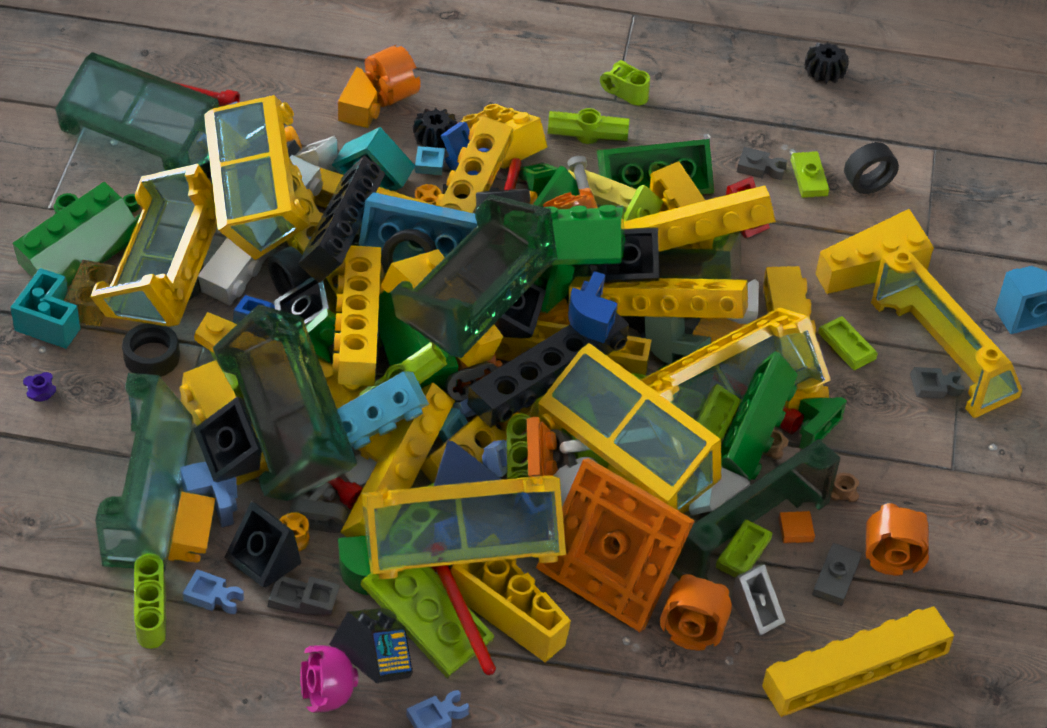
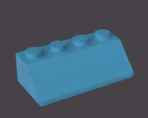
(389, 214)

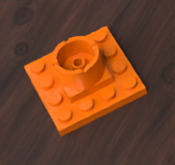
(617, 544)

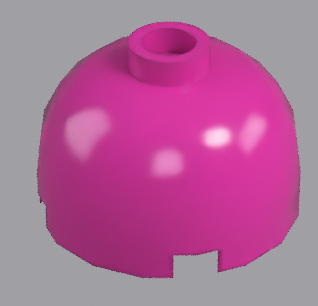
(327, 678)

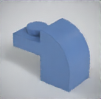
(198, 480)

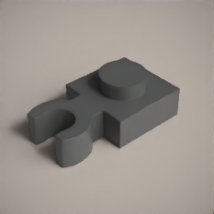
(757, 162)
(933, 384)

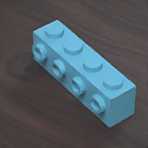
(382, 408)

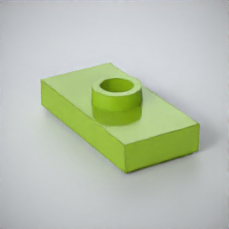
(809, 174)
(643, 204)
(847, 343)
(718, 410)
(744, 549)

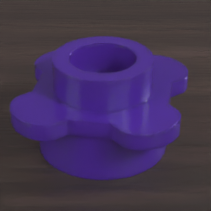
(39, 386)

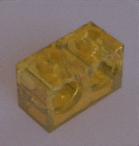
(82, 287)

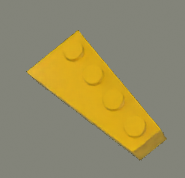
(677, 190)
(858, 258)
(415, 270)
(204, 393)
(513, 604)

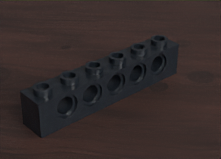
(341, 220)
(534, 372)

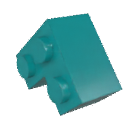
(379, 149)
(43, 312)

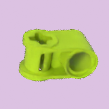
(628, 83)

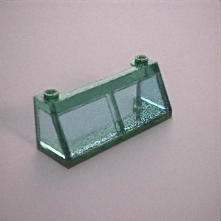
(137, 111)
(148, 507)

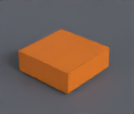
(796, 527)

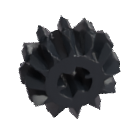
(826, 62)
(431, 125)

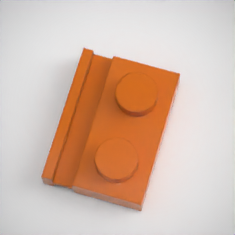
(540, 448)

